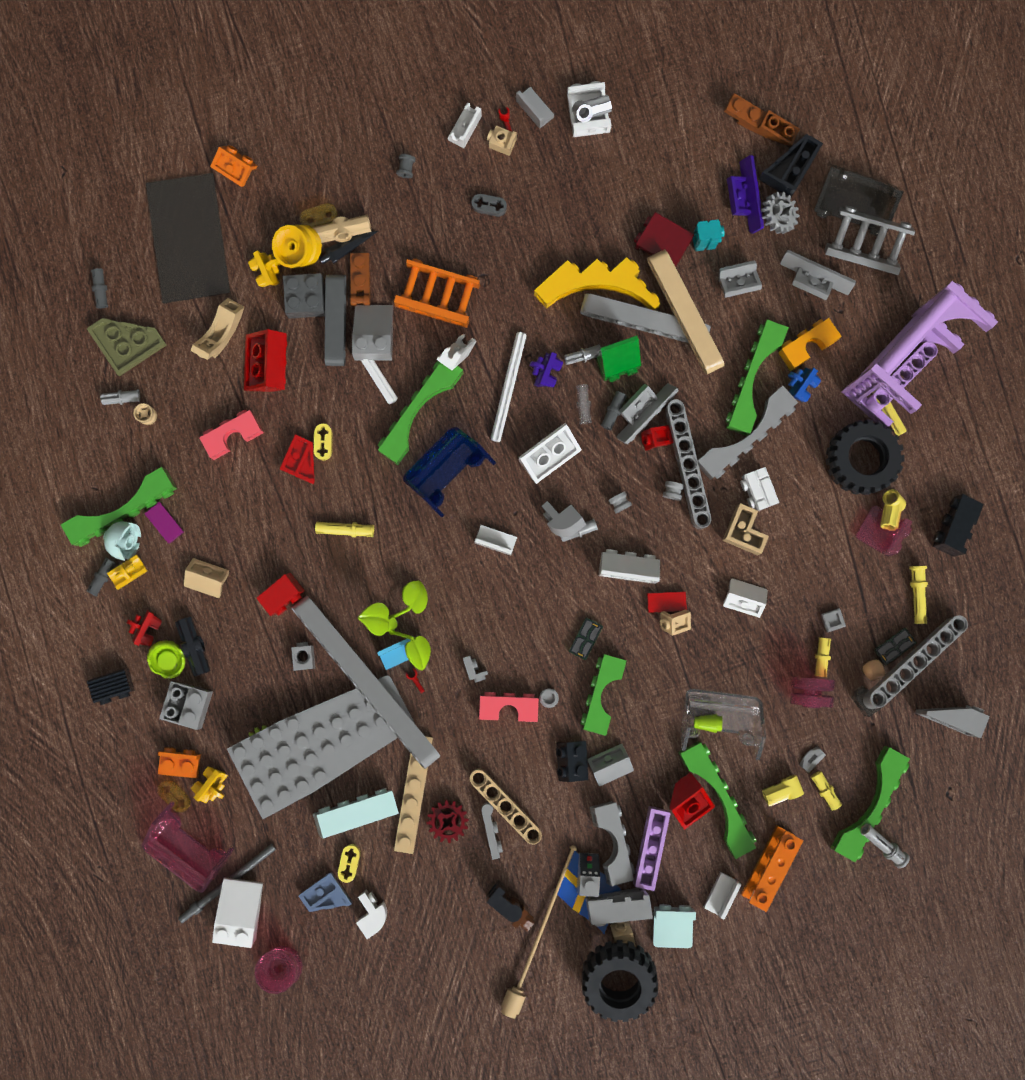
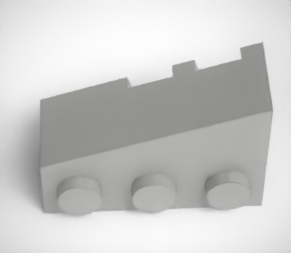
(619, 907)

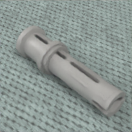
(890, 850)

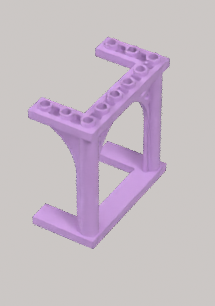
(924, 327)

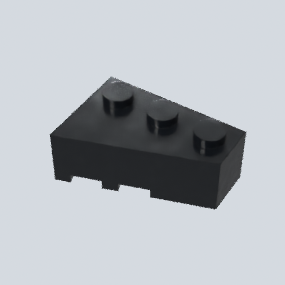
(791, 167)
(957, 525)

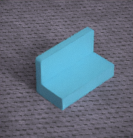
(394, 654)

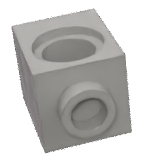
(297, 663)

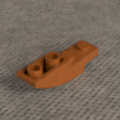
(761, 122)

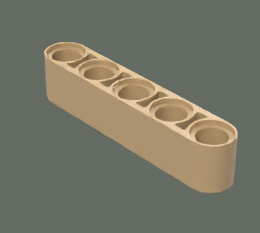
(508, 815)

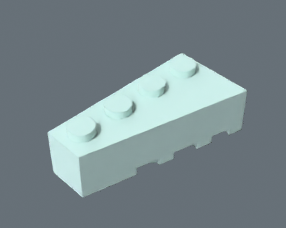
(356, 813)

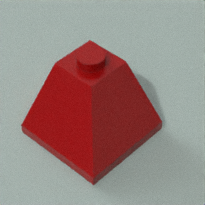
(689, 801)

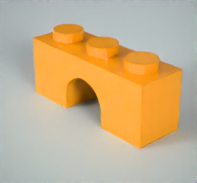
(823, 334)

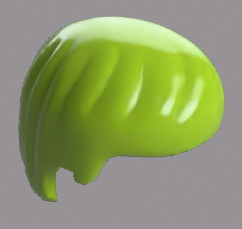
(166, 659)

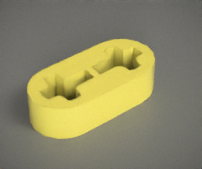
(327, 442)
(353, 864)

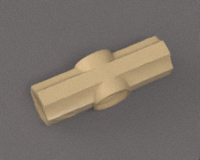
(343, 228)

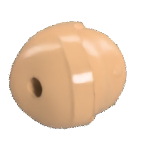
(874, 670)

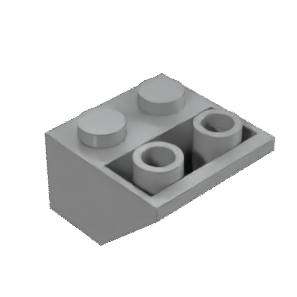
(186, 705)

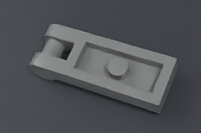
(491, 828)

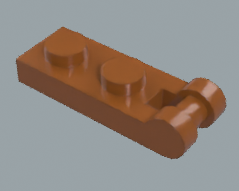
(360, 278)

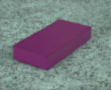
(164, 522)

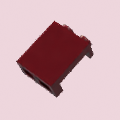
(662, 235)

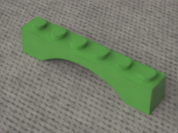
(743, 413)
(396, 443)
(154, 487)
(889, 769)
(736, 835)

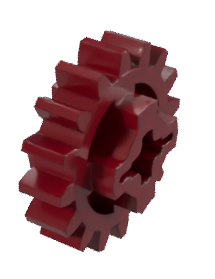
(441, 815)

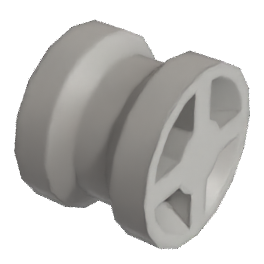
(673, 490)
(620, 502)

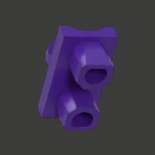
(543, 368)

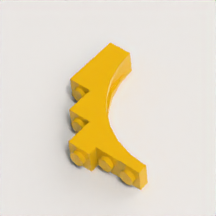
(621, 279)

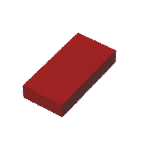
(666, 602)

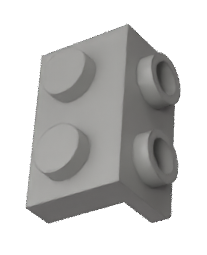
(739, 279)

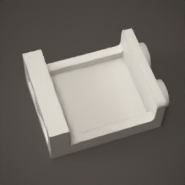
(596, 125)

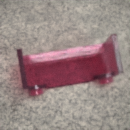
(181, 852)

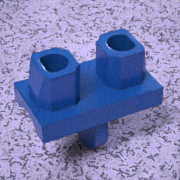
(800, 381)

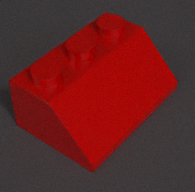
(265, 361)

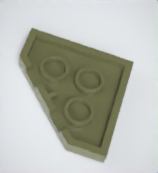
(125, 343)

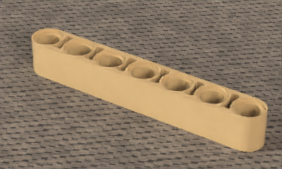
(685, 311)

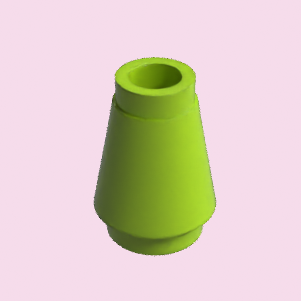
(708, 723)

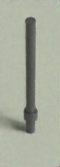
(197, 906)

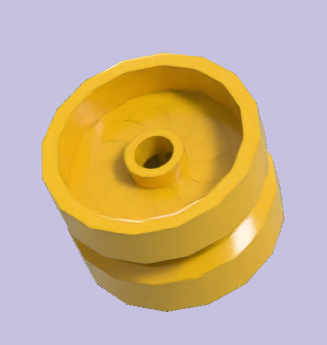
(296, 246)

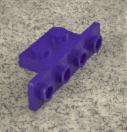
(745, 194)

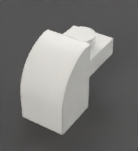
(376, 916)

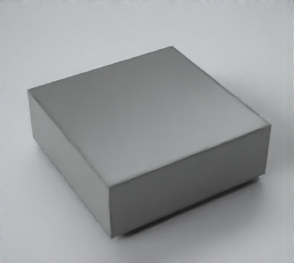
(833, 620)

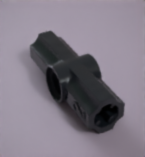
(192, 646)

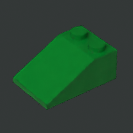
(619, 359)

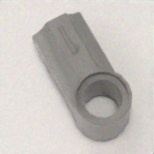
(594, 107)

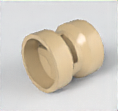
(141, 412)

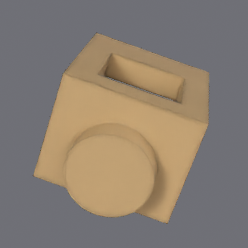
(505, 145)

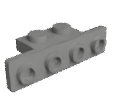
(816, 277)
(642, 409)

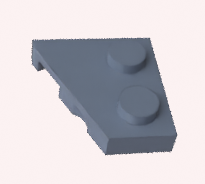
(325, 894)

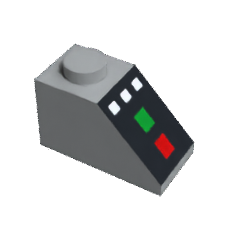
(588, 875)

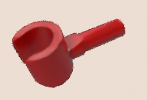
(505, 117)
(415, 680)

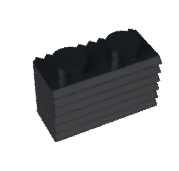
(111, 686)

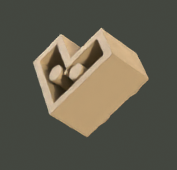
(740, 532)

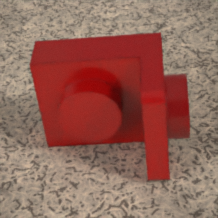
(656, 437)

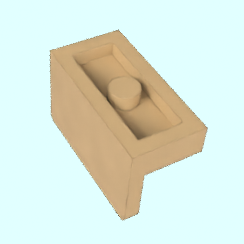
(205, 577)

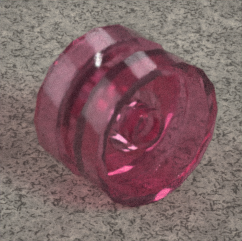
(812, 692)

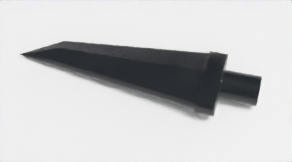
(341, 249)

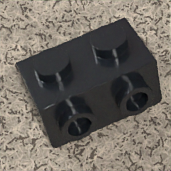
(572, 761)

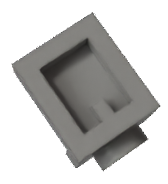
(471, 666)

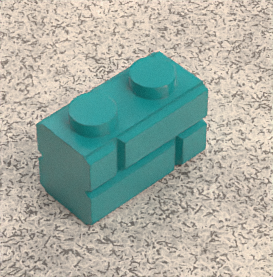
(707, 235)

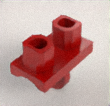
(140, 636)

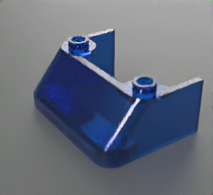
(443, 464)

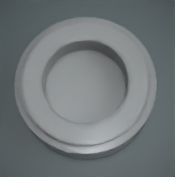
(548, 698)

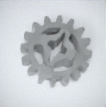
(780, 213)

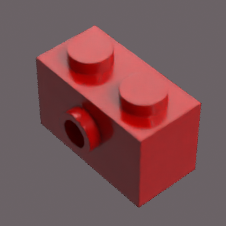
(280, 594)

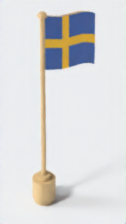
(567, 891)

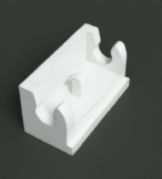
(465, 125)
(456, 353)

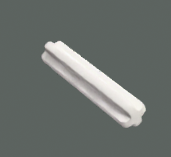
(380, 380)

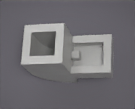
(565, 523)

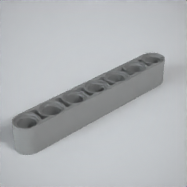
(633, 317)
(690, 455)
(907, 665)

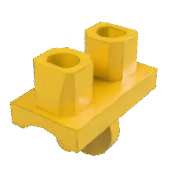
(268, 268)
(127, 572)
(212, 787)

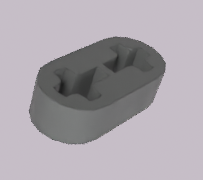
(487, 209)

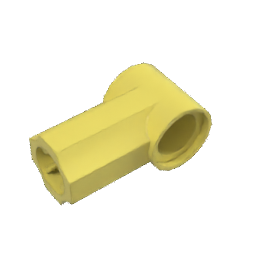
(892, 510)
(788, 789)

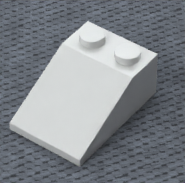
(238, 913)

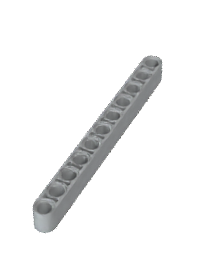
(366, 682)

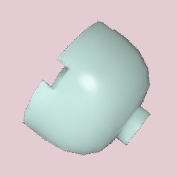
(121, 540)

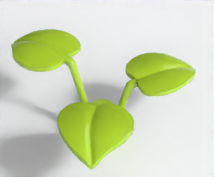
(379, 622)

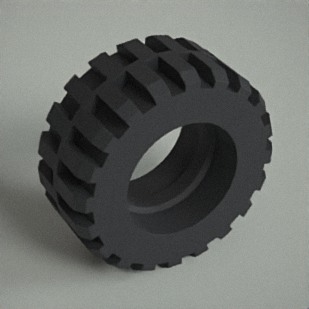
(889, 457)
(626, 1003)

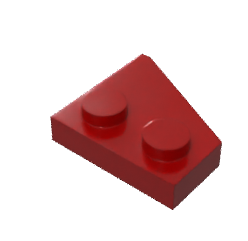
(300, 459)

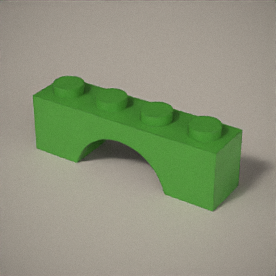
(596, 718)

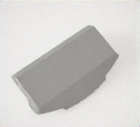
(812, 758)

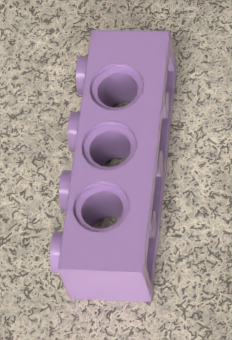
(651, 848)

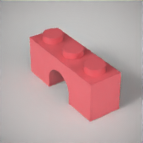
(216, 440)
(491, 705)

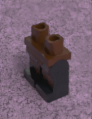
(509, 907)

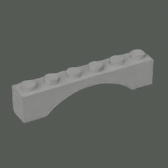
(775, 407)

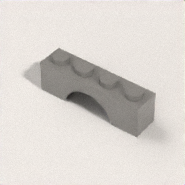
(618, 866)

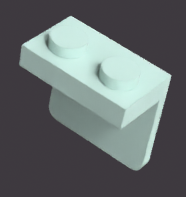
(673, 926)

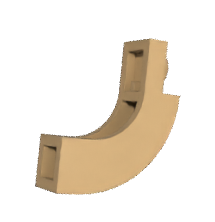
(220, 331)

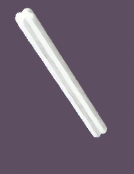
(508, 387)

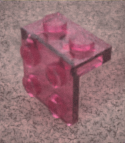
(881, 539)

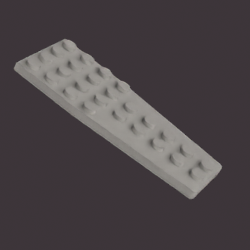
(311, 748)

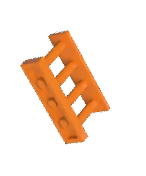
(441, 311)
(771, 868)

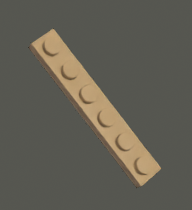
(411, 806)

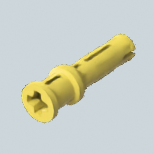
(918, 584)

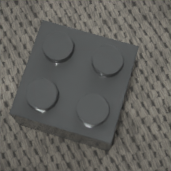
(304, 295)

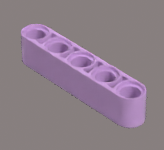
(908, 371)

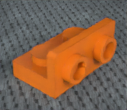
(233, 165)
(179, 763)

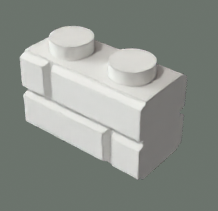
(759, 489)

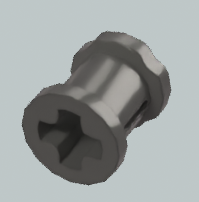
(405, 166)

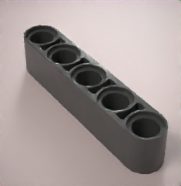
(335, 320)

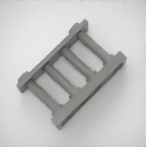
(872, 259)

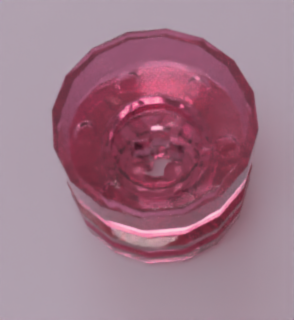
(269, 975)

